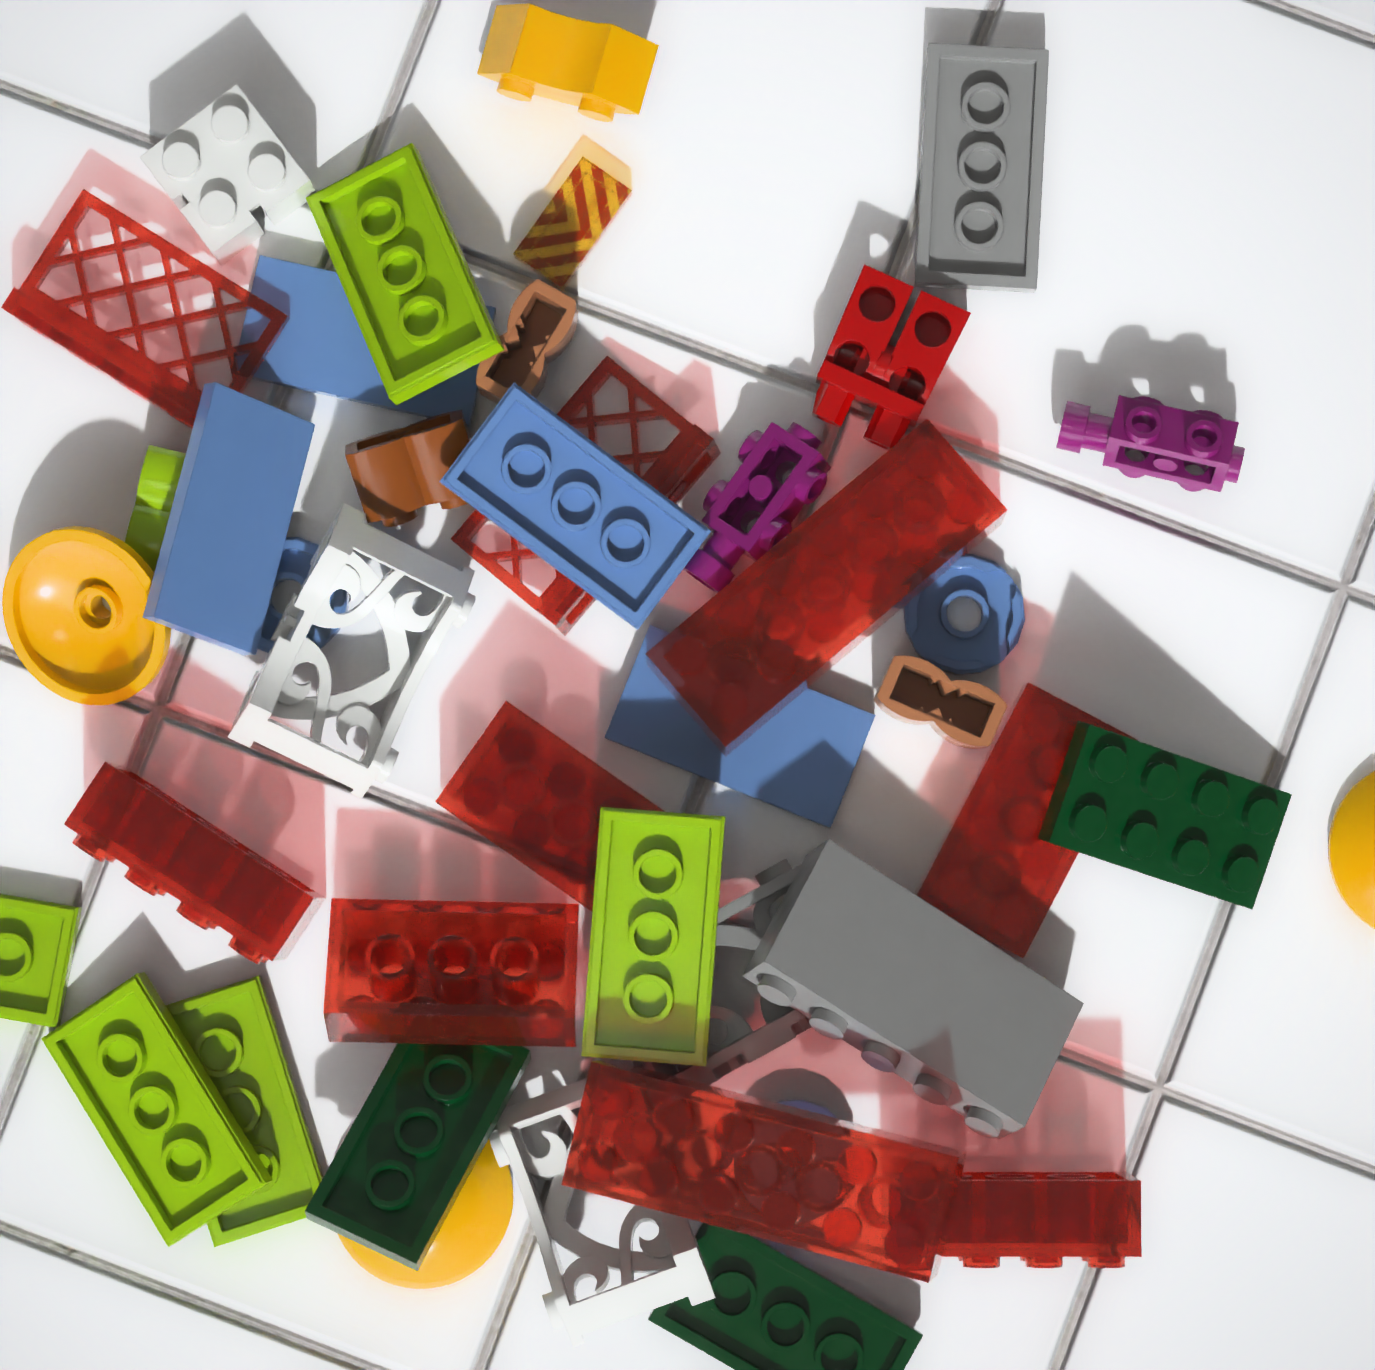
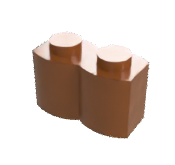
(404, 466)

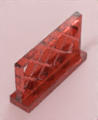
(105, 349)
(671, 474)

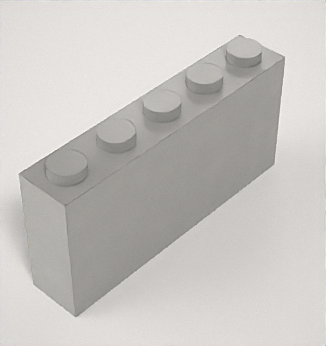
(913, 991)

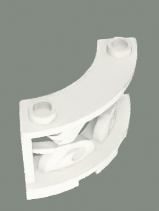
(278, 695)
(670, 1257)

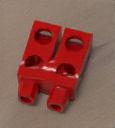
(882, 375)

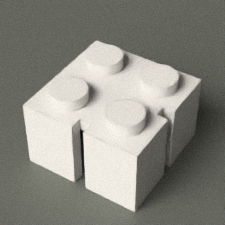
(227, 168)

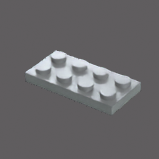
(981, 168)

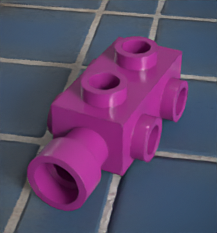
(1164, 435)
(758, 493)

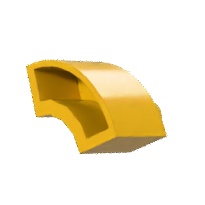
(567, 61)

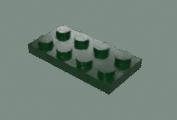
(1164, 815)
(416, 1145)
(782, 1314)

